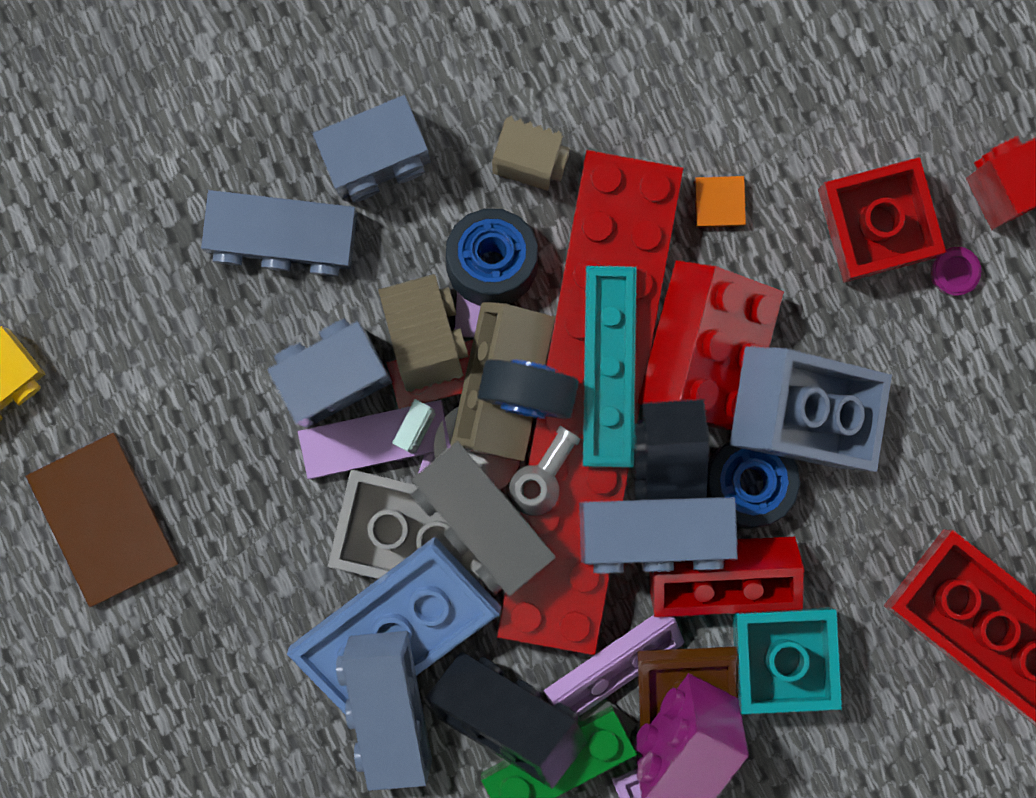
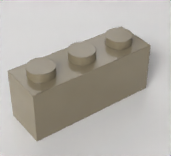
(505, 335)

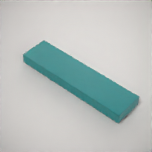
(609, 366)

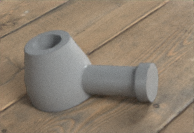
(544, 475)

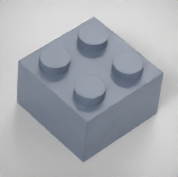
(373, 149)

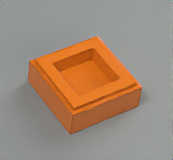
(720, 201)

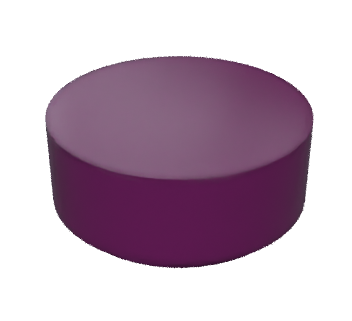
(956, 271)

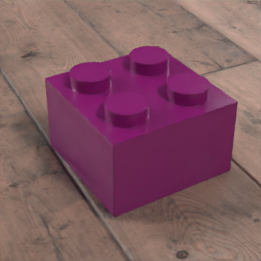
(691, 743)

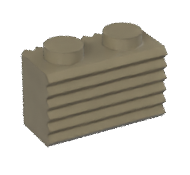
(530, 154)
(421, 332)

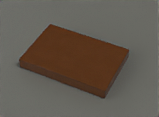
(102, 519)

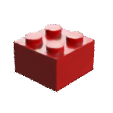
(881, 219)

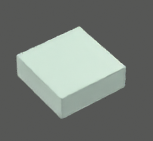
(414, 427)

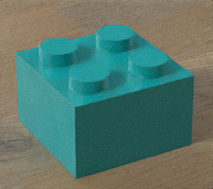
(787, 660)

